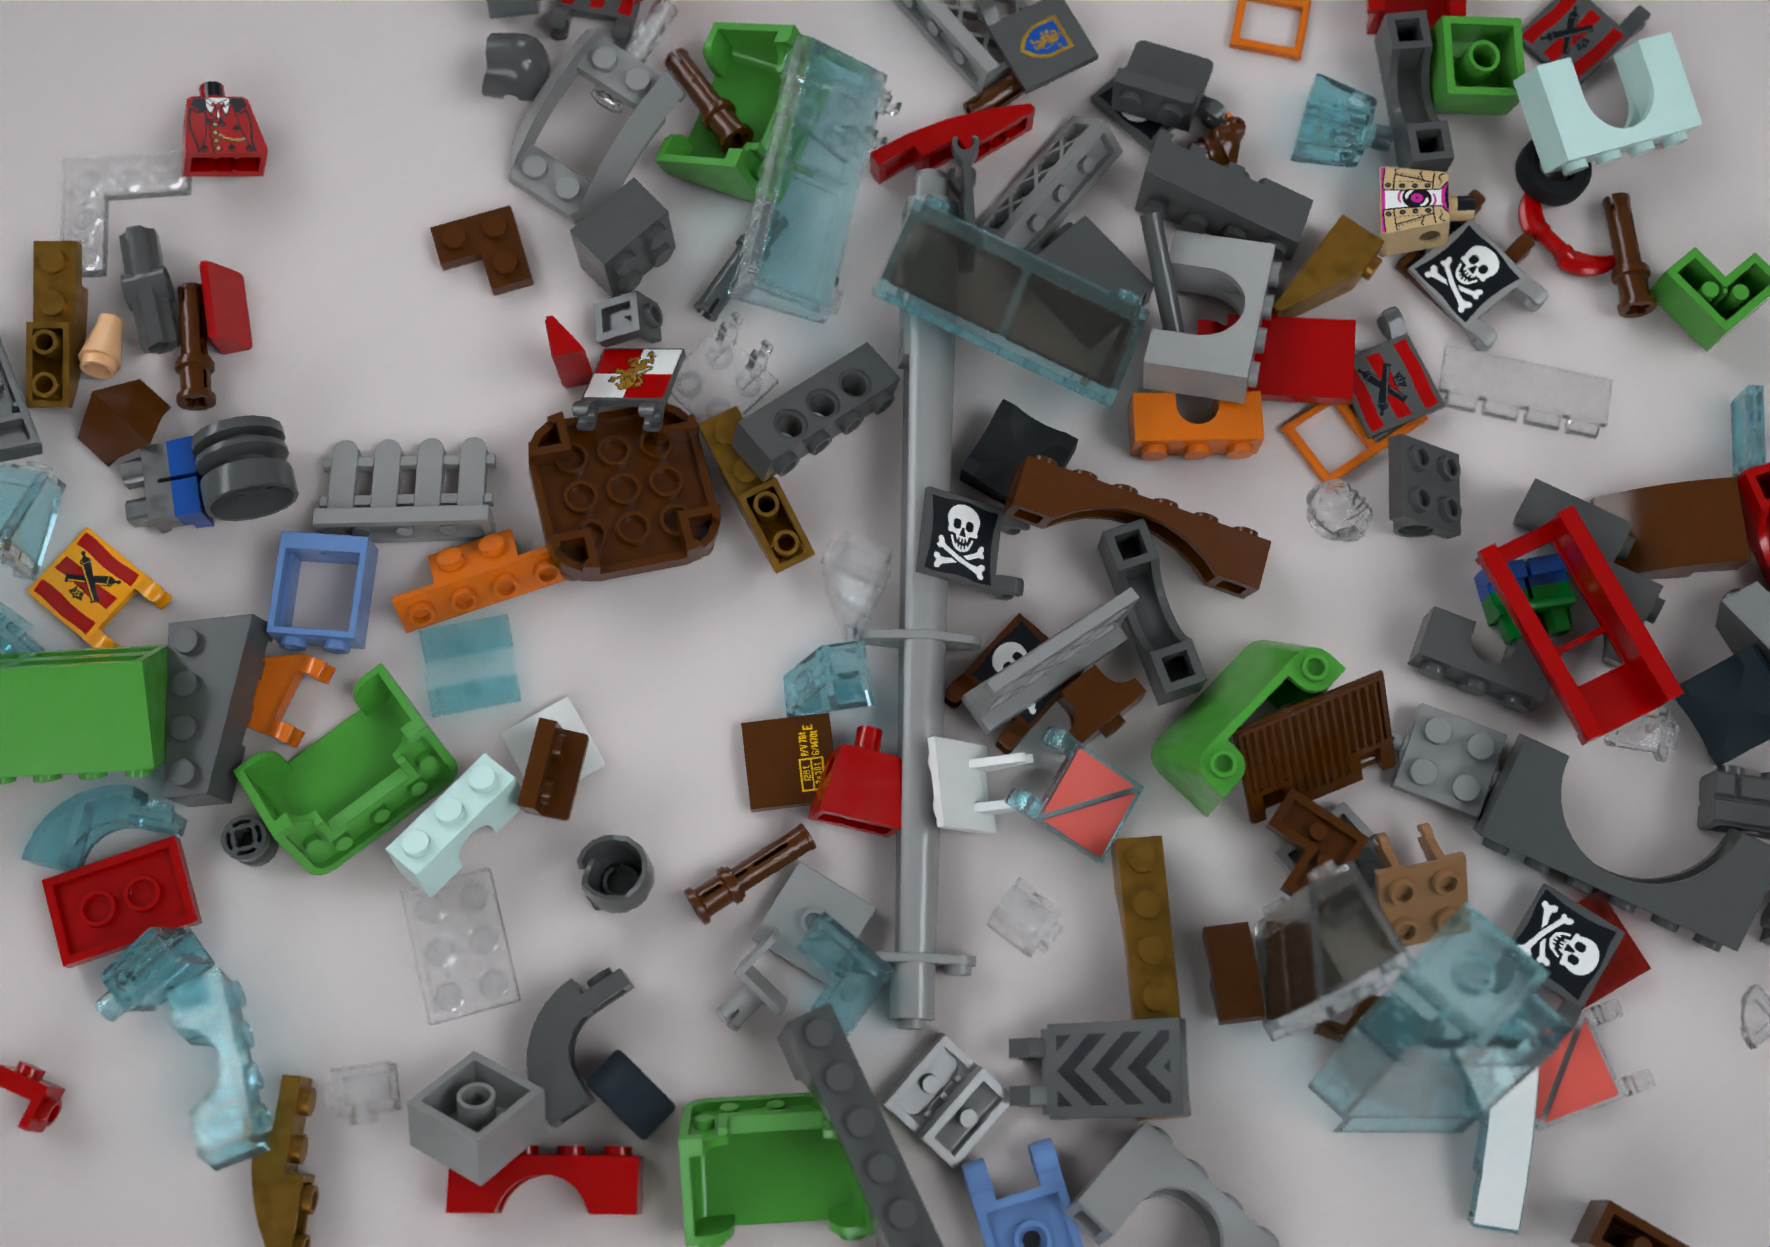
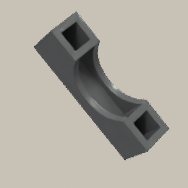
(1404, 65)
(1161, 644)

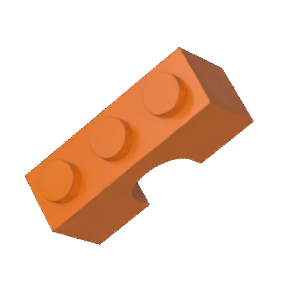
(1161, 431)

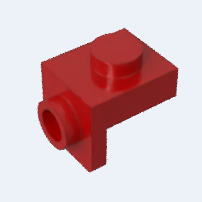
(44, 1096)

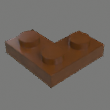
(489, 238)
(1316, 834)

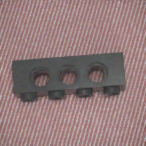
(859, 373)

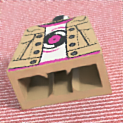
(1417, 209)

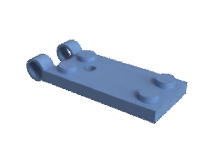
(1037, 1209)

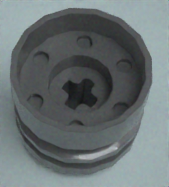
(244, 468)

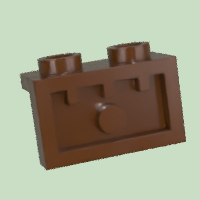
(553, 771)

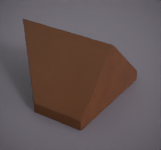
(121, 420)

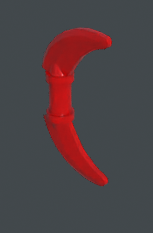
(1567, 259)

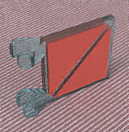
(1084, 800)

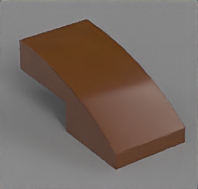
(1233, 973)

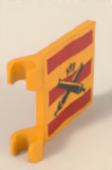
(91, 587)

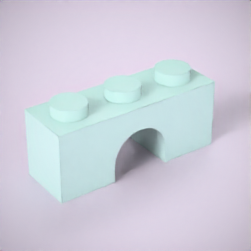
(431, 845)

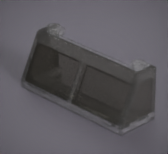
(1324, 950)

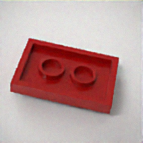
(118, 899)

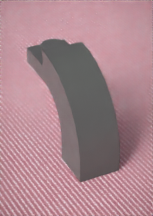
(554, 1040)

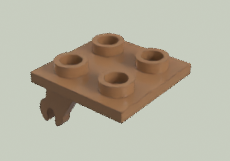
(1420, 895)

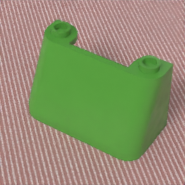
(746, 72)
(1196, 747)
(350, 780)
(764, 1165)

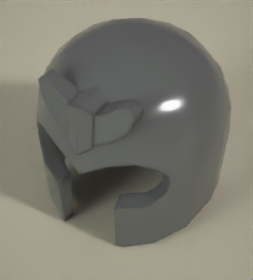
(515, 66)
(615, 873)

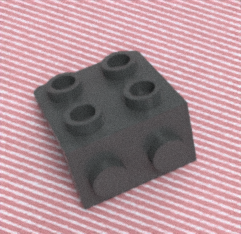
(1161, 85)

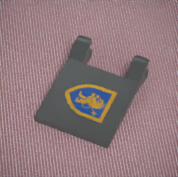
(1038, 41)

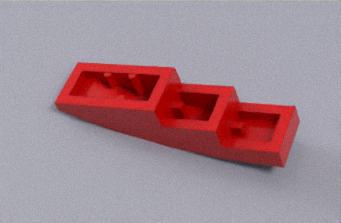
(932, 144)

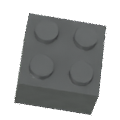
(624, 239)

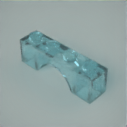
(231, 1119)

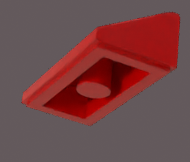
(225, 308)
(567, 355)

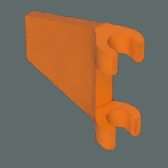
(276, 689)

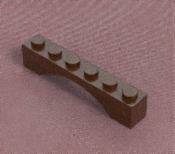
(1219, 554)

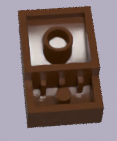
(1682, 527)

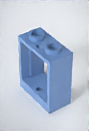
(325, 549)

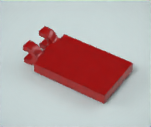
(1302, 358)

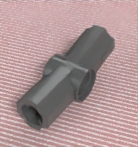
(148, 290)

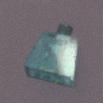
(1338, 125)
(148, 967)

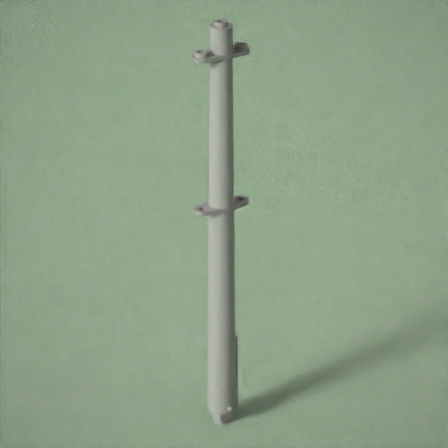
(922, 641)

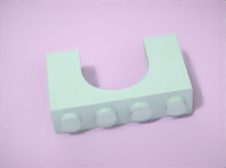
(1572, 136)

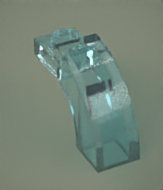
(81, 821)

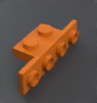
(475, 578)

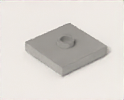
(798, 906)

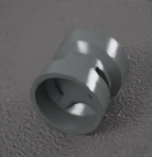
(257, 846)

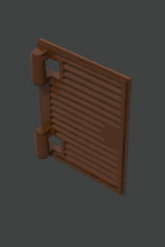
(1316, 744)

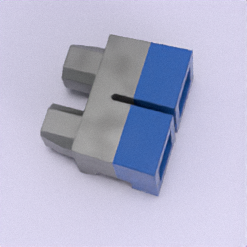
(170, 487)

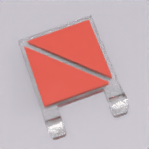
(1580, 1074)

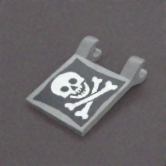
(1473, 277)

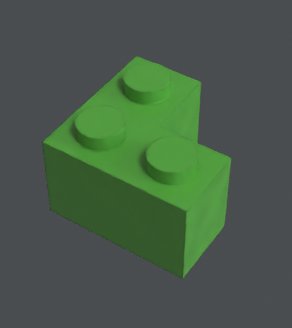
(1709, 302)

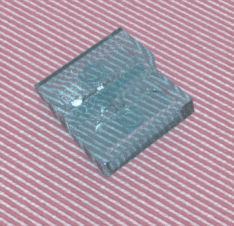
(470, 665)

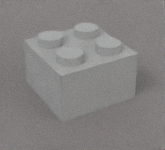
(476, 1117)

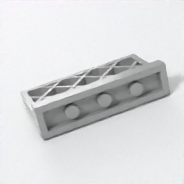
(961, 48)
(1050, 664)

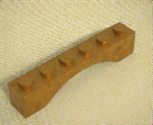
(1146, 929)

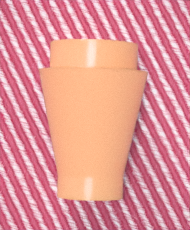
(103, 348)

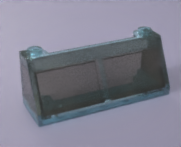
(1011, 301)

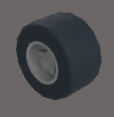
(630, 1094)

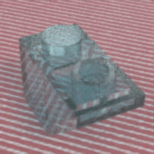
(830, 680)

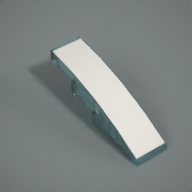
(1504, 1158)

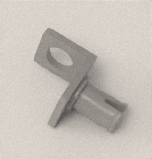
(755, 988)

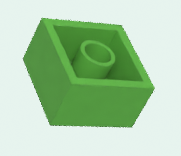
(1475, 64)

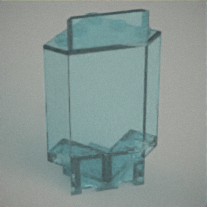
(1444, 1036)

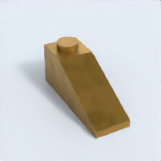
(1333, 268)

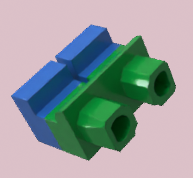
(1546, 589)

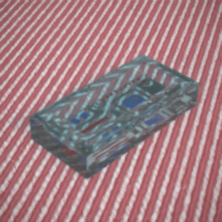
(1748, 429)

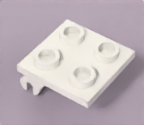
(962, 787)

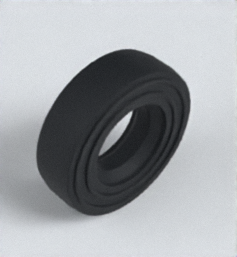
(1541, 187)

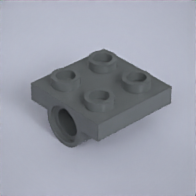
(1423, 489)

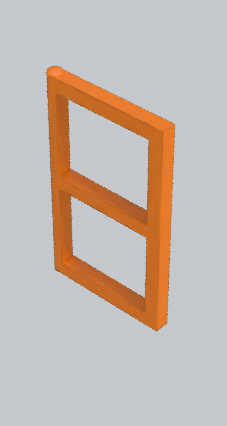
(1266, 48)
(1372, 447)

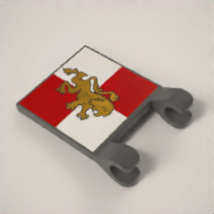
(630, 379)

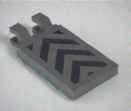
(1107, 1069)

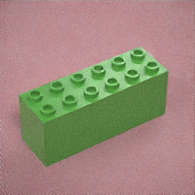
(82, 712)

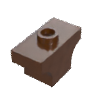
(1098, 704)

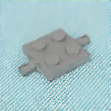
(1447, 760)

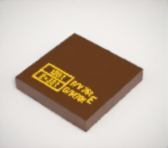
(786, 760)

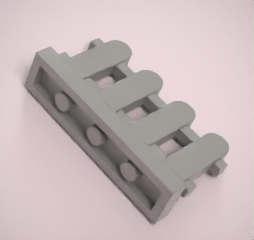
(415, 517)

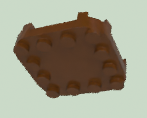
(622, 495)

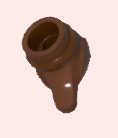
(1223, 140)

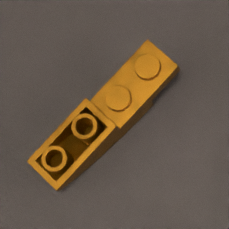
(57, 325)
(759, 502)
(279, 1193)

